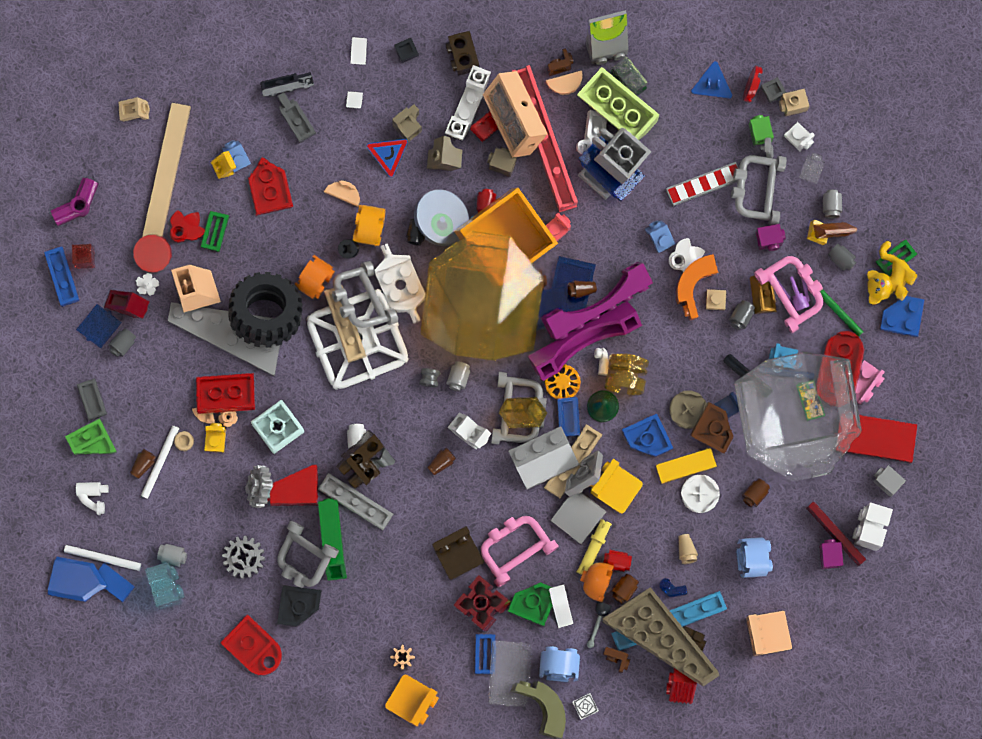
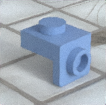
(237, 154)
(660, 235)

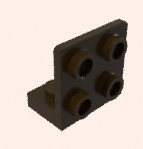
(457, 553)

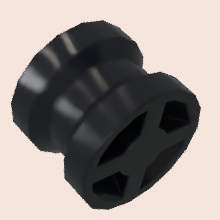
(351, 246)

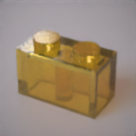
(523, 412)

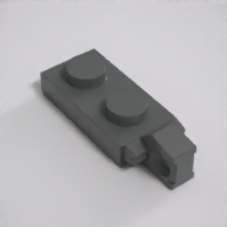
(295, 118)

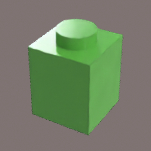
(760, 129)

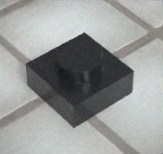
(406, 50)

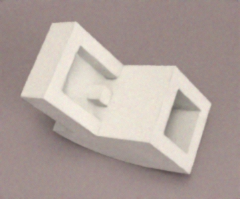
(469, 431)

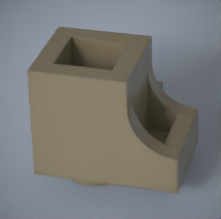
(406, 123)
(444, 155)

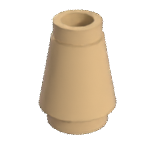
(687, 551)

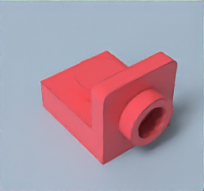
(559, 226)

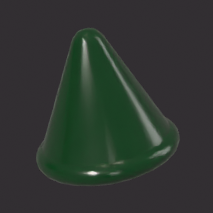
(602, 406)

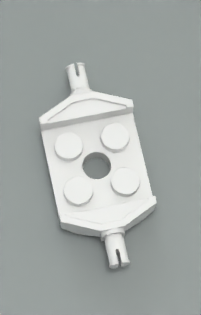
(400, 268)

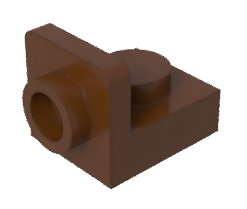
(559, 66)
(615, 655)

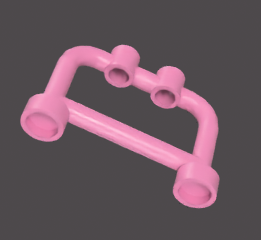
(813, 286)
(510, 526)

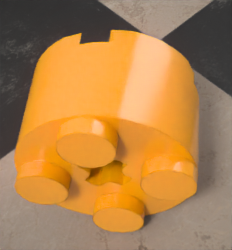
(369, 225)

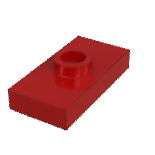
(484, 127)

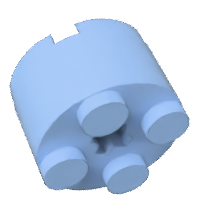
(754, 557)
(559, 664)

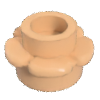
(228, 422)

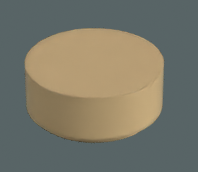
(184, 441)

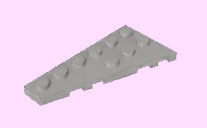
(215, 328)

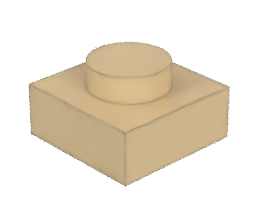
(716, 299)

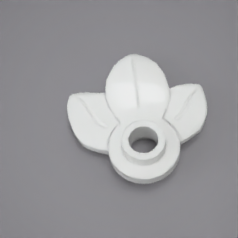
(686, 253)

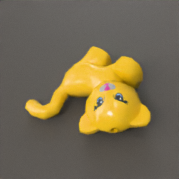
(881, 285)

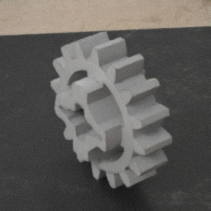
(259, 486)
(233, 560)

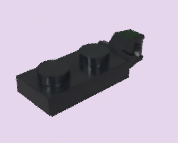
(286, 83)

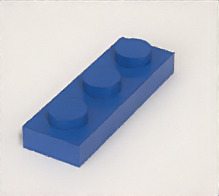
(61, 276)

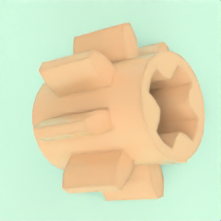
(402, 651)

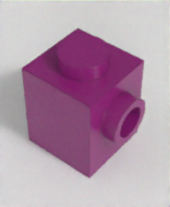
(770, 237)
(831, 554)

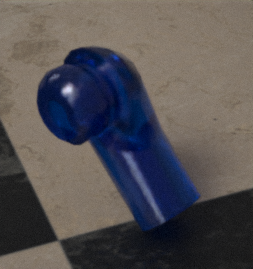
(670, 590)

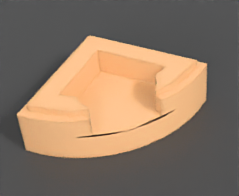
(206, 417)

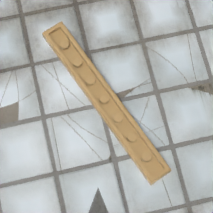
(167, 169)

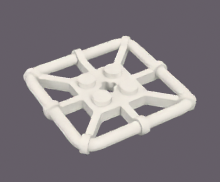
(369, 341)

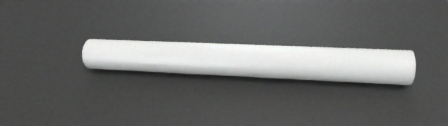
(159, 462)
(102, 557)

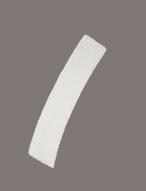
(358, 56)
(561, 606)

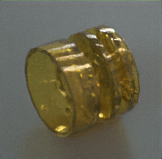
(627, 370)

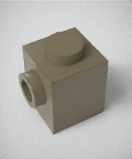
(502, 161)

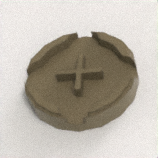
(686, 409)

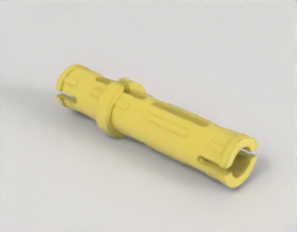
(594, 546)

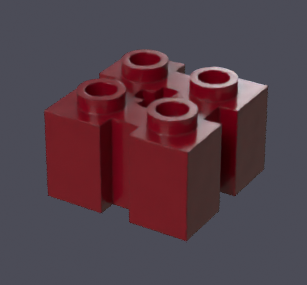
(470, 604)

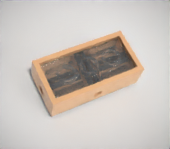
(514, 114)

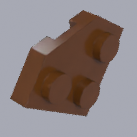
(713, 428)

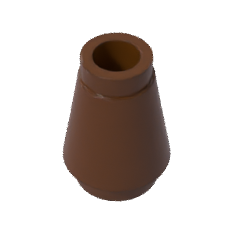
(581, 288)
(441, 461)
(142, 463)

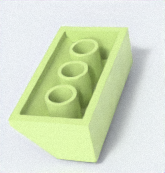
(618, 104)

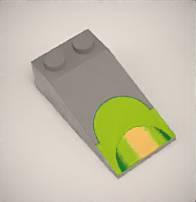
(607, 38)

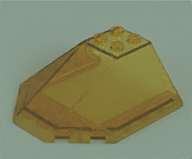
(482, 298)

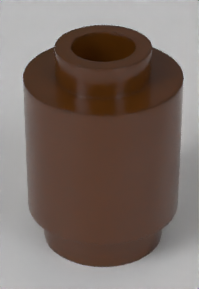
(755, 493)
(625, 588)

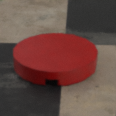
(752, 84)
(152, 253)

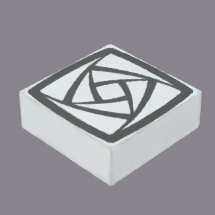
(585, 706)

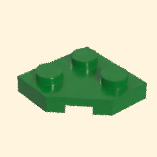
(532, 603)

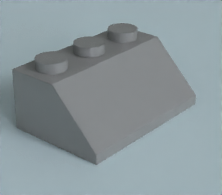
(543, 458)

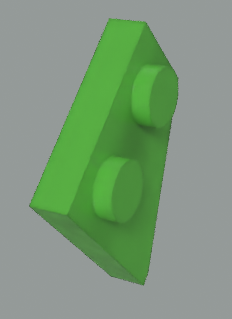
(91, 440)

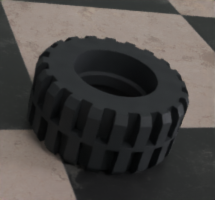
(265, 288)

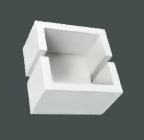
(870, 531)

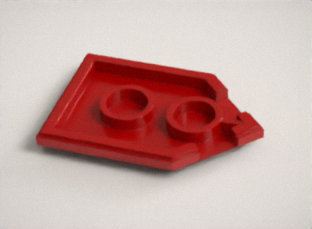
(269, 188)

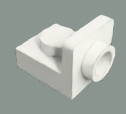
(799, 137)

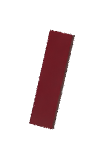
(835, 533)

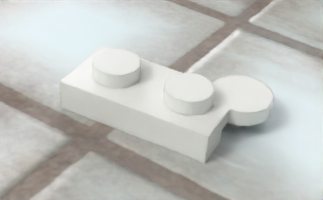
(593, 125)

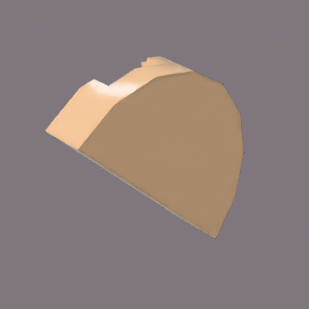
(565, 84)
(344, 191)

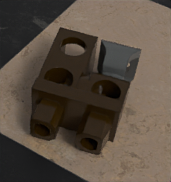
(359, 460)

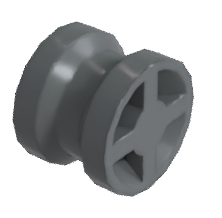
(429, 377)

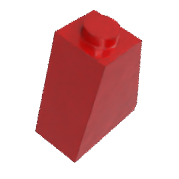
(296, 489)

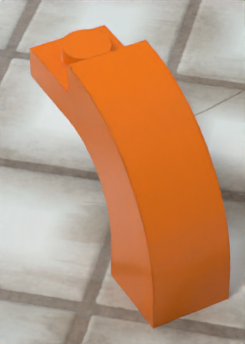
(692, 274)

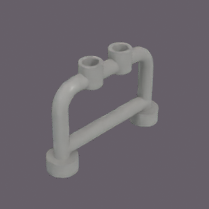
(738, 192)
(347, 309)
(507, 383)
(291, 572)

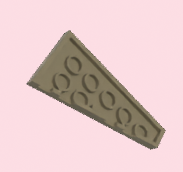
(655, 629)

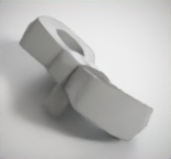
(768, 148)

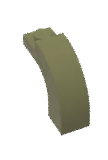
(551, 706)

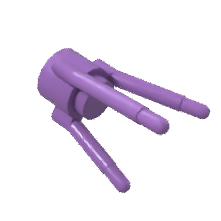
(799, 300)

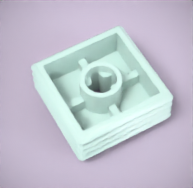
(278, 414)

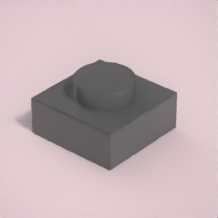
(773, 90)

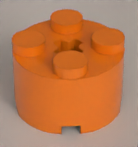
(314, 276)

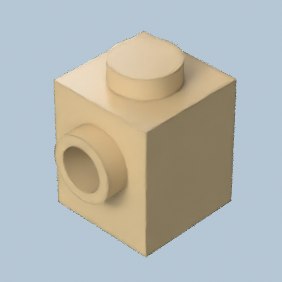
(794, 102)

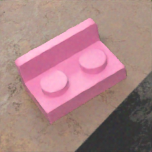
(868, 378)

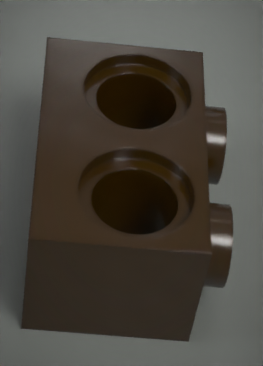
(466, 53)

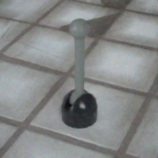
(602, 610)

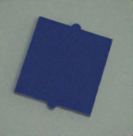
(98, 326)

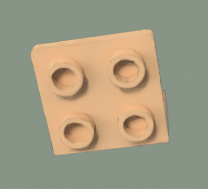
(768, 633)

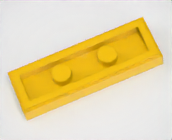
(686, 465)

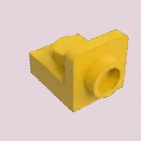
(223, 165)
(215, 438)

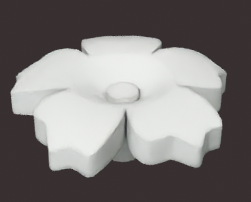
(147, 284)

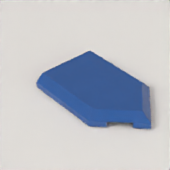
(75, 580)

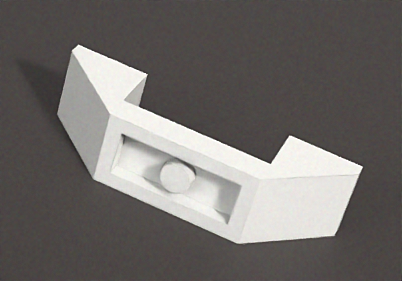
(469, 103)

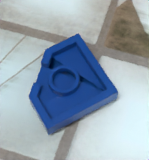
(903, 316)
(648, 436)

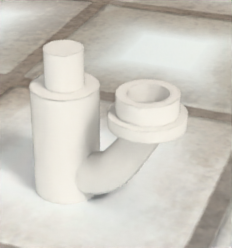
(87, 489)

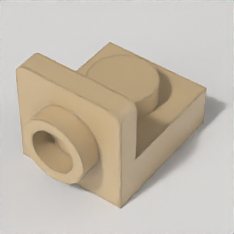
(133, 109)

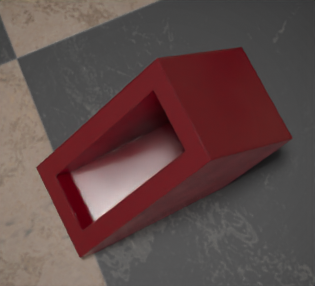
(127, 303)

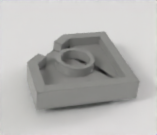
(587, 474)

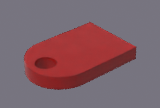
(252, 645)

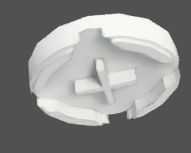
(700, 493)

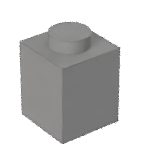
(888, 480)

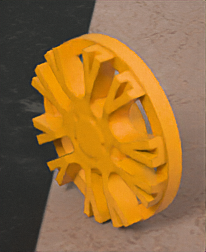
(563, 382)

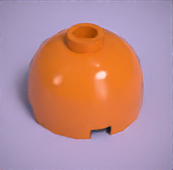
(597, 580)

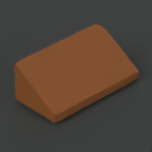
(833, 230)

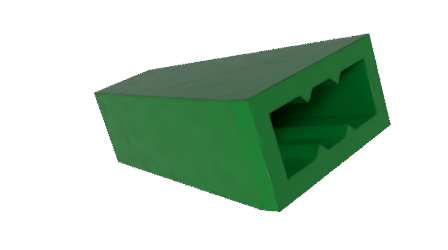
(332, 536)

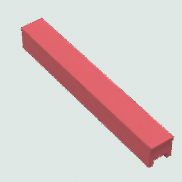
(549, 149)

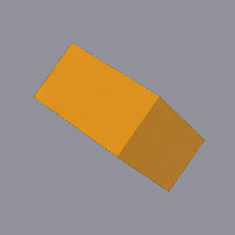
(512, 217)

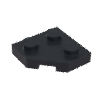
(297, 605)

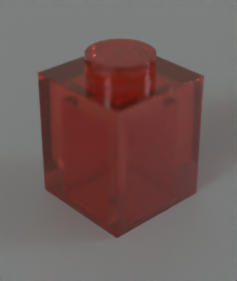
(83, 256)

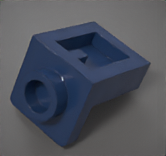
(729, 404)

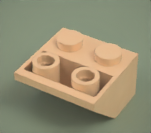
(195, 287)

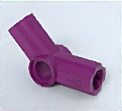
(84, 195)

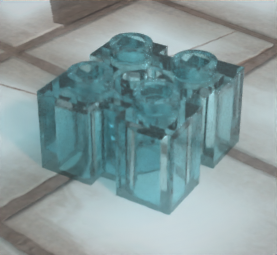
(164, 586)

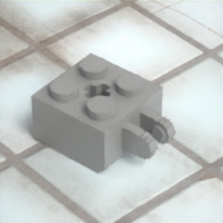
(610, 155)

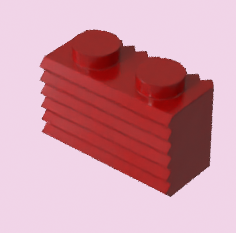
(680, 687)

